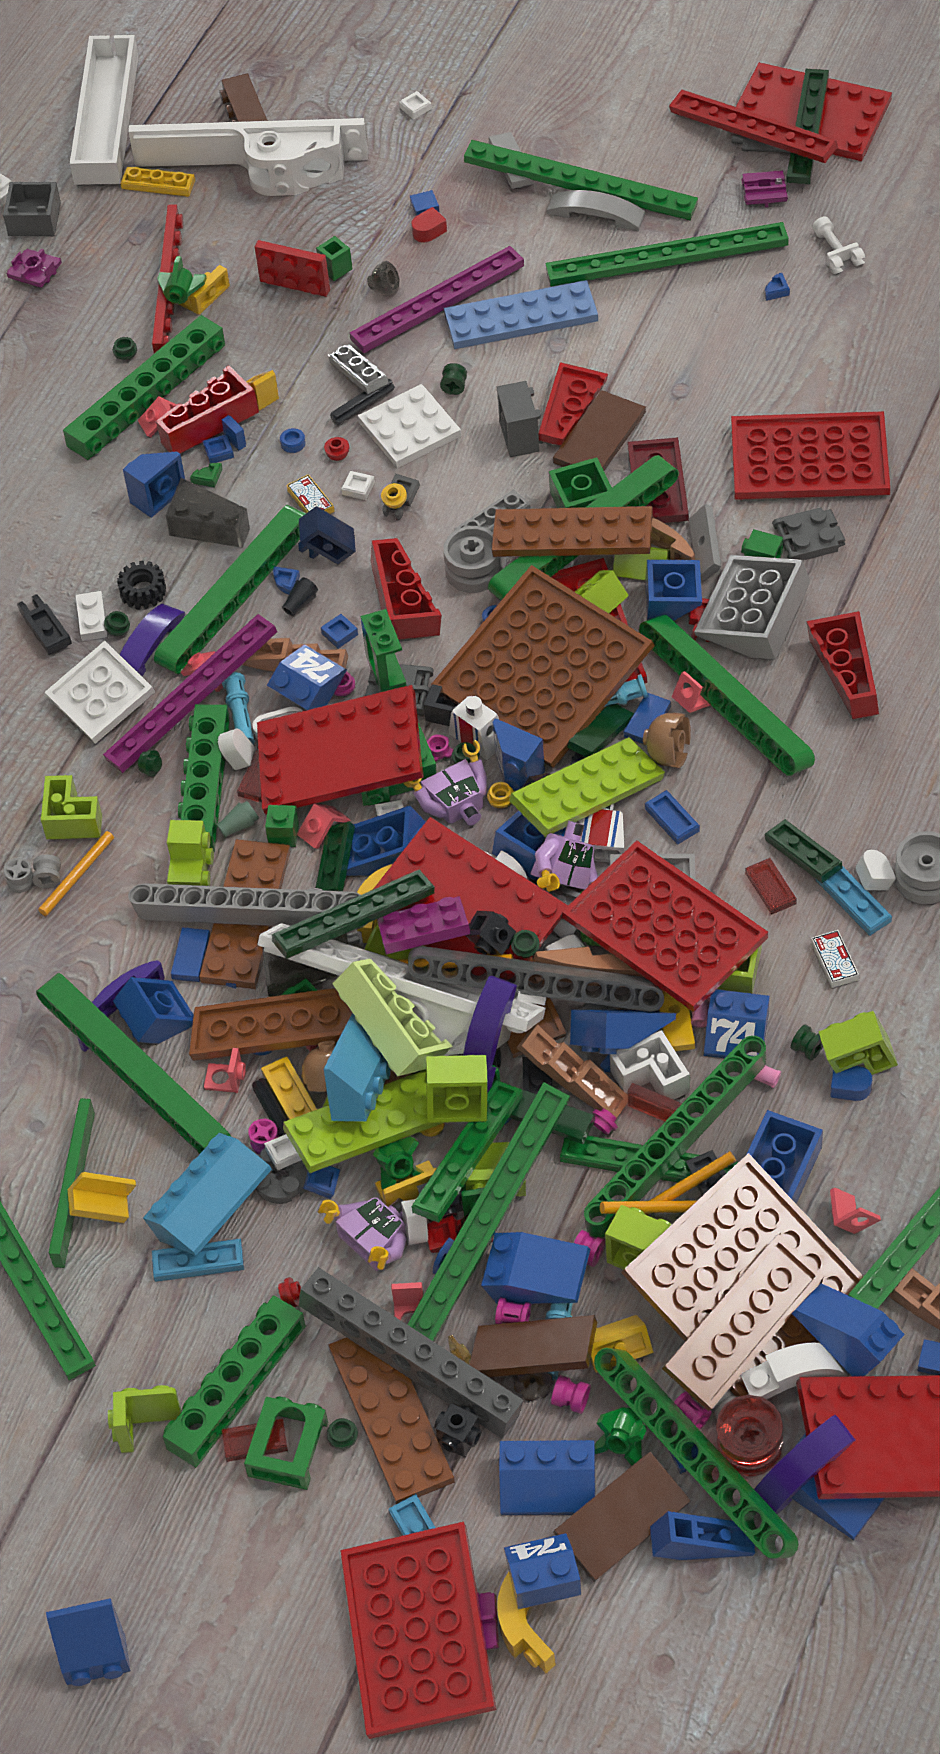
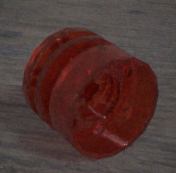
(753, 1419)

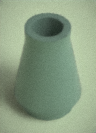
(237, 819)

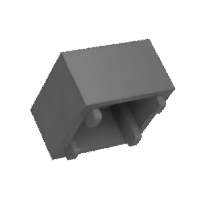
(32, 209)
(518, 418)

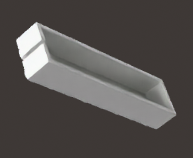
(104, 110)

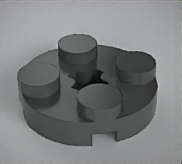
(288, 1187)

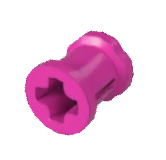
(512, 1312)
(693, 1410)

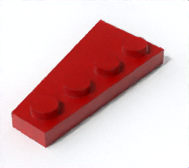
(568, 401)

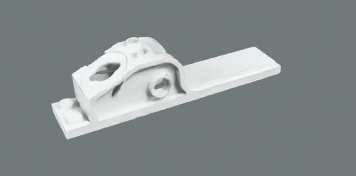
(241, 143)
(443, 1004)

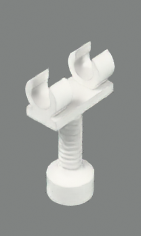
(823, 229)

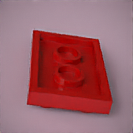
(292, 268)

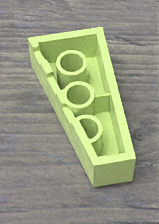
(388, 1018)

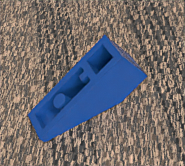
(698, 1537)

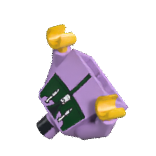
(454, 791)
(565, 860)
(369, 1229)

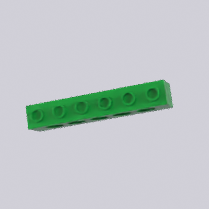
(204, 768)
(195, 1444)

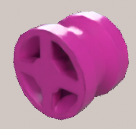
(261, 1129)
(595, 1244)

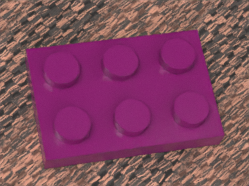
(423, 925)

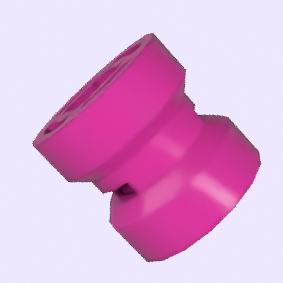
(569, 1393)

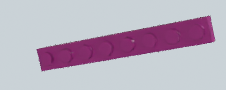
(436, 299)
(190, 692)

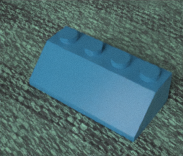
(354, 1074)
(206, 1194)

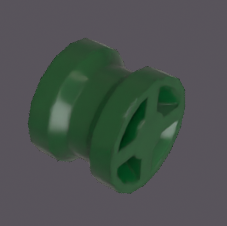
(453, 379)
(807, 1042)

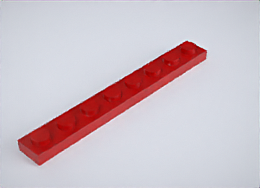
(753, 126)
(164, 307)

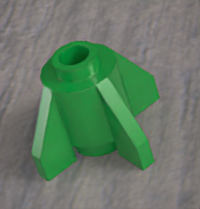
(180, 283)
(396, 1160)
(622, 1434)

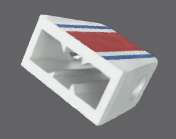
(473, 722)
(604, 832)

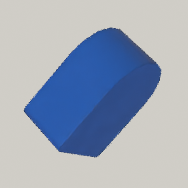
(851, 1084)

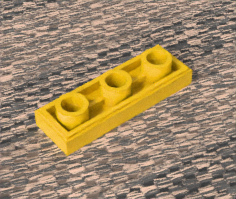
(158, 181)
(680, 1030)

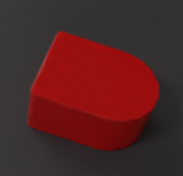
(428, 225)

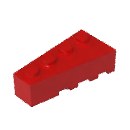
(203, 413)
(402, 591)
(844, 654)

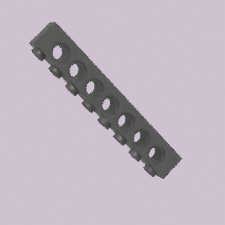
(409, 1351)

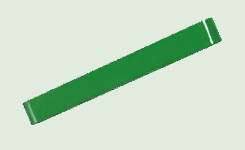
(633, 491)
(230, 591)
(729, 696)
(129, 1062)
(681, 1123)
(707, 1457)

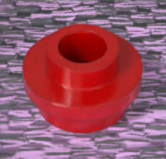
(336, 448)
(290, 1291)

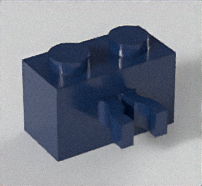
(326, 536)

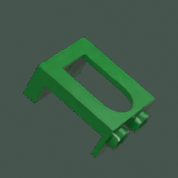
(381, 650)
(279, 1471)

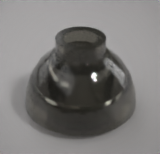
(384, 279)

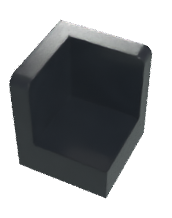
(436, 708)

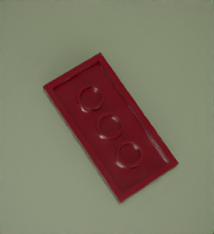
(671, 504)

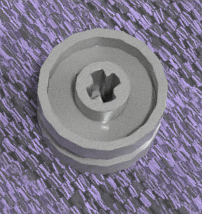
(470, 559)
(919, 867)

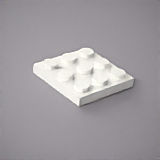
(409, 426)
(99, 692)

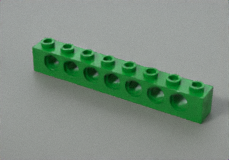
(141, 388)

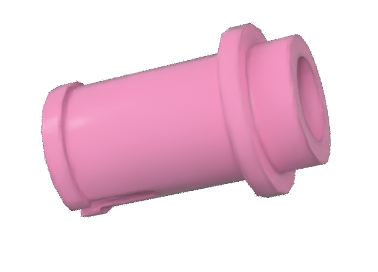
(700, 1015)
(768, 1076)

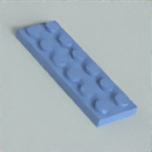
(520, 314)

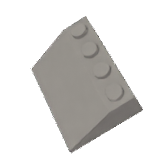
(754, 604)

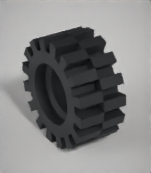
(138, 574)

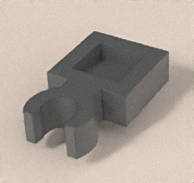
(411, 486)

